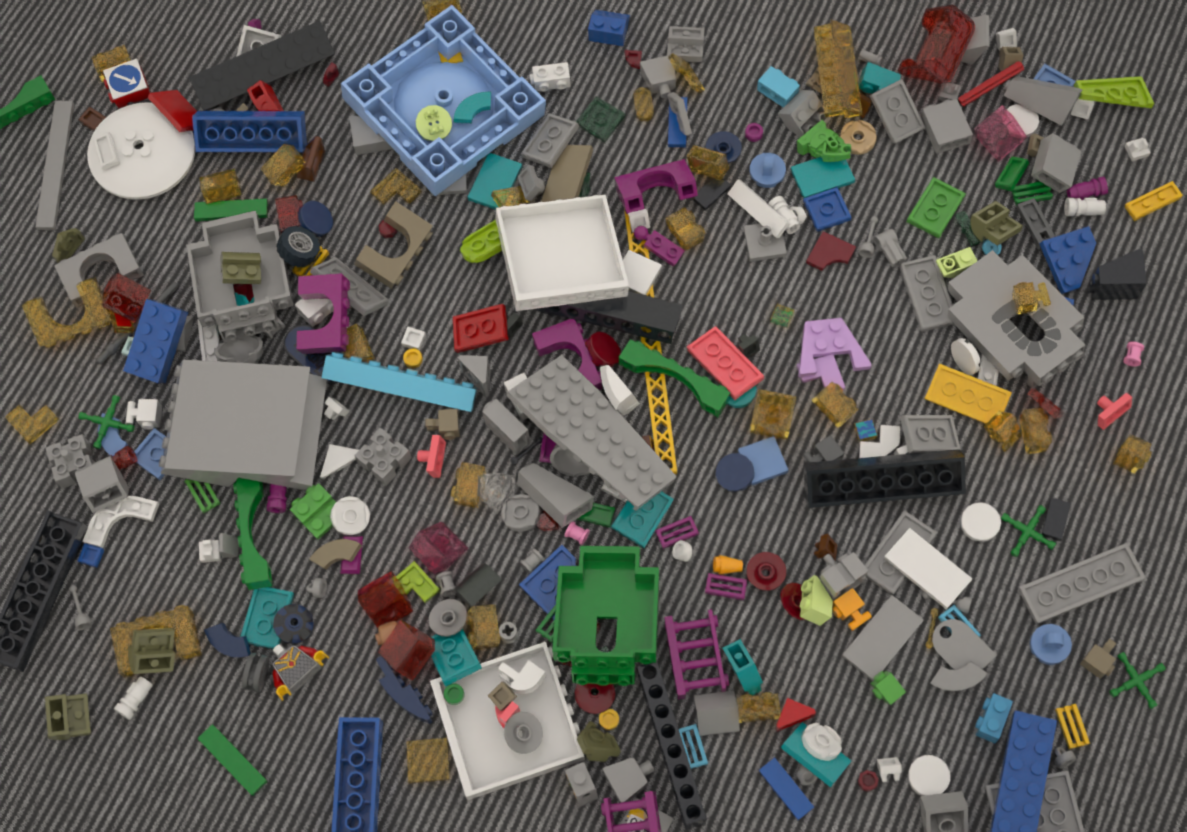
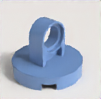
(767, 170)
(1050, 644)

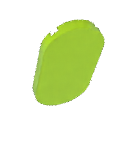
(481, 244)

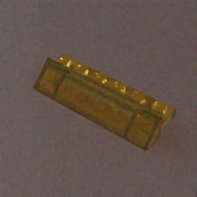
(837, 70)

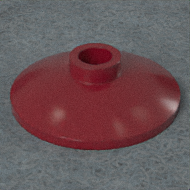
(769, 562)
(791, 597)
(594, 703)

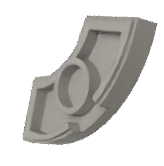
(959, 679)

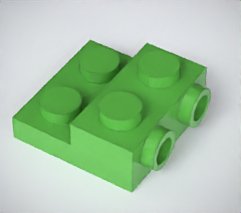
(314, 510)

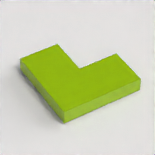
(416, 579)

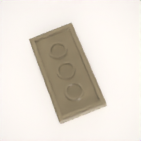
(568, 173)

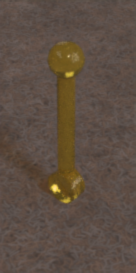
(934, 612)

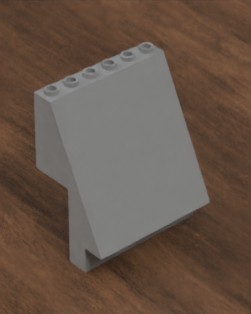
(243, 423)

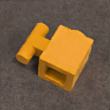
(847, 606)

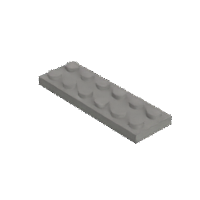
(1081, 583)

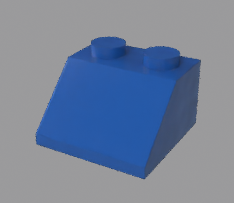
(608, 27)

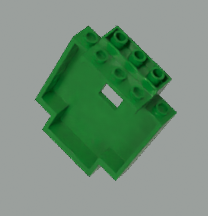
(606, 587)

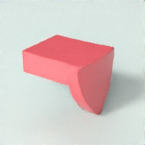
(506, 714)

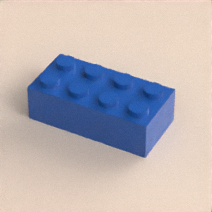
(155, 341)

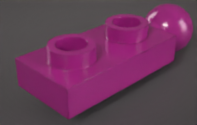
(659, 245)

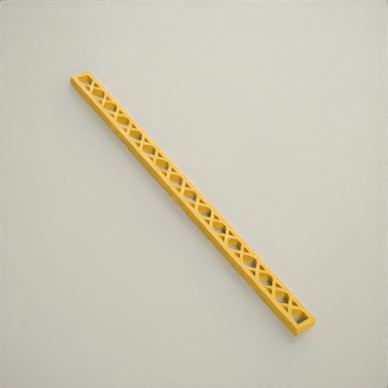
(655, 384)

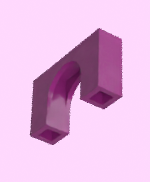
(673, 174)
(334, 335)
(568, 336)

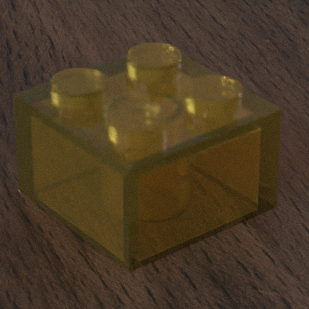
(772, 414)

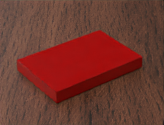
(174, 108)
(480, 328)

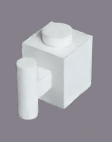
(147, 414)

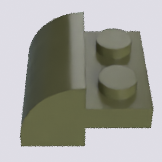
(994, 224)
(240, 267)
(152, 651)
(67, 716)

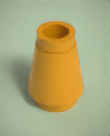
(726, 565)

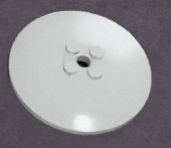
(147, 170)

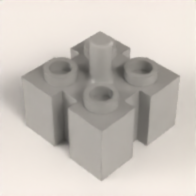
(383, 456)
(69, 459)
(842, 576)

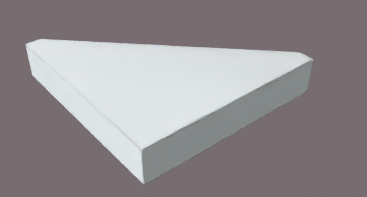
(337, 459)

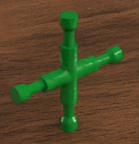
(106, 422)
(1028, 531)
(1137, 680)

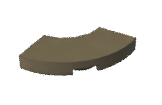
(335, 551)

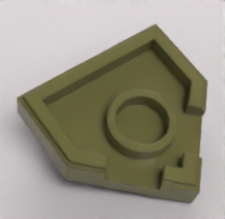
(67, 244)
(597, 744)

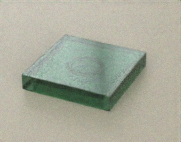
(600, 119)

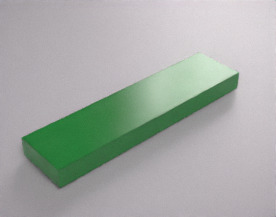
(225, 209)
(232, 760)

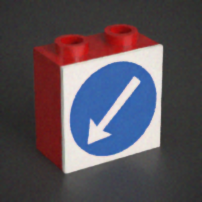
(126, 83)

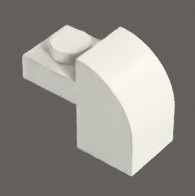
(524, 682)

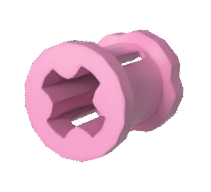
(1133, 354)
(577, 533)

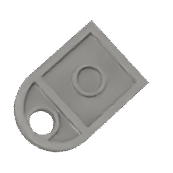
(962, 646)

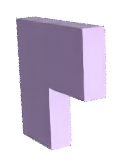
(826, 370)

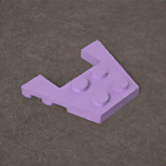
(828, 338)

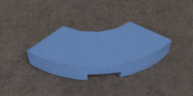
(112, 441)

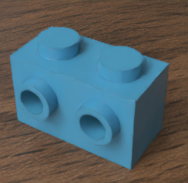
(994, 718)

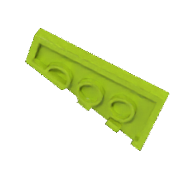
(1122, 91)

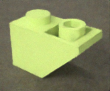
(956, 263)
(815, 602)

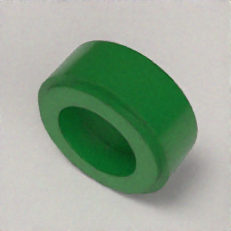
(454, 694)

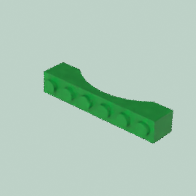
(31, 97)
(641, 359)
(256, 569)

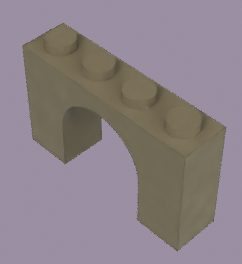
(390, 269)

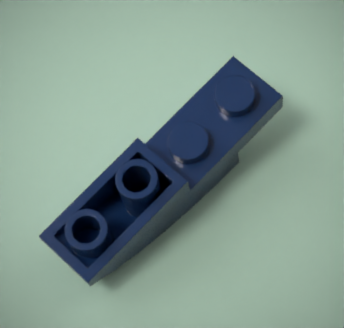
(405, 697)

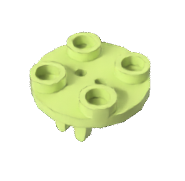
(430, 115)

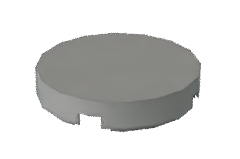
(520, 513)

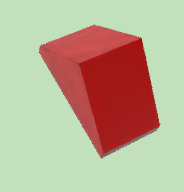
(794, 713)

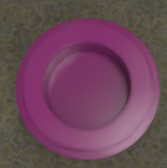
(754, 132)

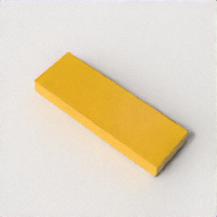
(1153, 200)

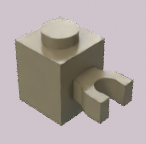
(1009, 56)
(447, 423)
(1099, 660)

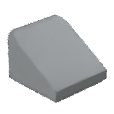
(228, 545)

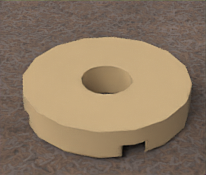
(859, 127)

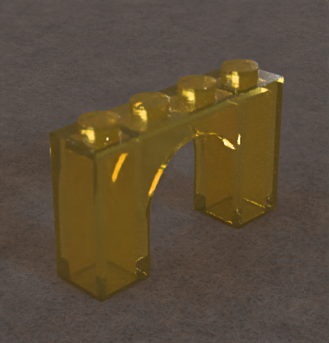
(49, 331)
(179, 619)

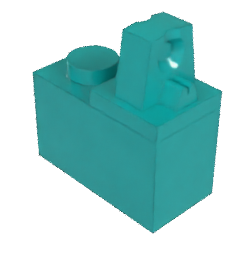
(876, 78)
(743, 667)

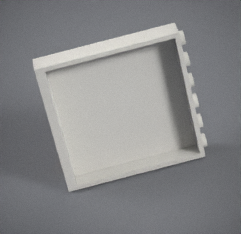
(561, 252)
(479, 740)

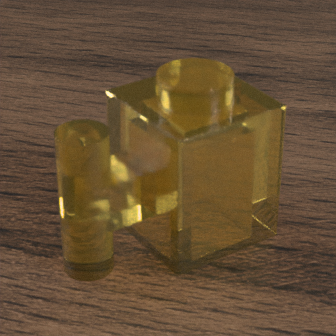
(1027, 298)
(1003, 429)

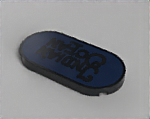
(314, 361)

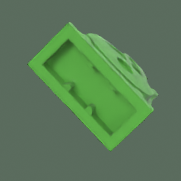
(823, 143)

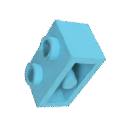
(777, 86)

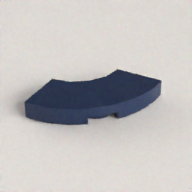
(226, 642)

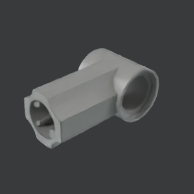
(888, 243)

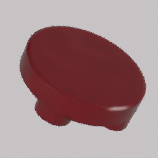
(603, 349)

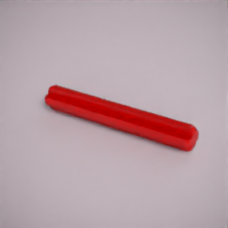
(991, 83)

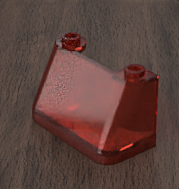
(944, 45)

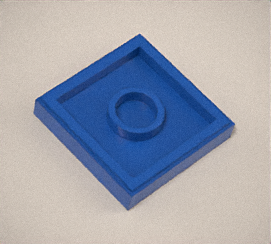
(827, 209)

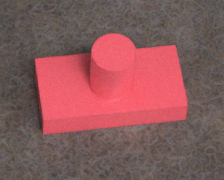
(1112, 410)
(433, 456)

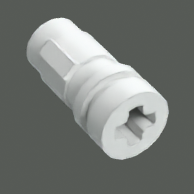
(780, 206)
(1088, 206)
(134, 696)

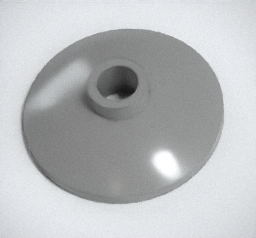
(443, 612)
(530, 729)

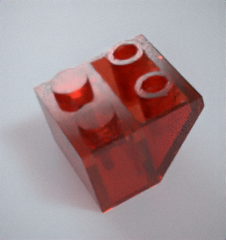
(125, 297)
(384, 600)
(407, 649)

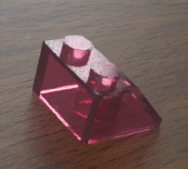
(1000, 133)
(437, 547)

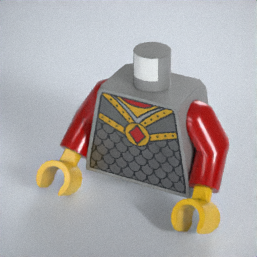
(295, 667)

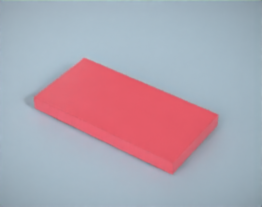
(725, 362)

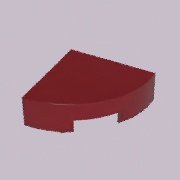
(633, 58)
(330, 74)

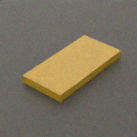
(966, 394)

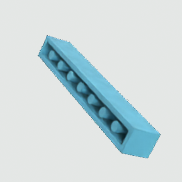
(399, 382)

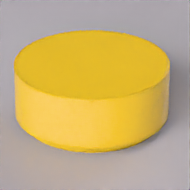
(412, 358)
(609, 719)

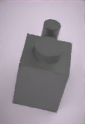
(825, 451)

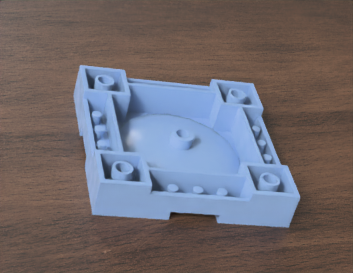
(414, 77)

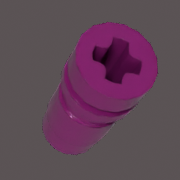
(1086, 189)
(277, 499)

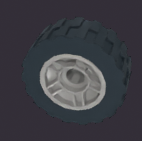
(298, 246)

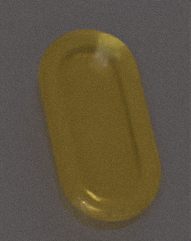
(643, 104)

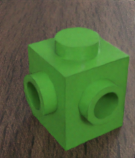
(887, 687)

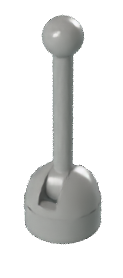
(867, 248)
(962, 603)
(82, 620)

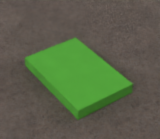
(936, 207)

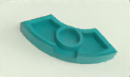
(472, 106)

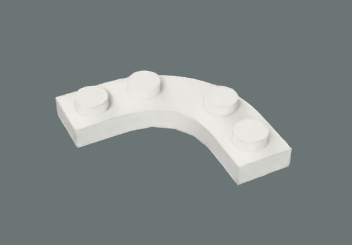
(106, 517)

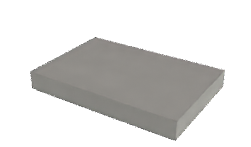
(897, 111)
(550, 140)
(929, 433)

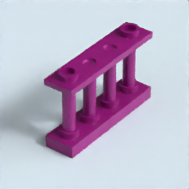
(676, 647)
(648, 802)

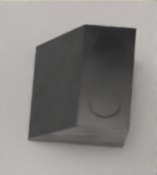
(1119, 278)

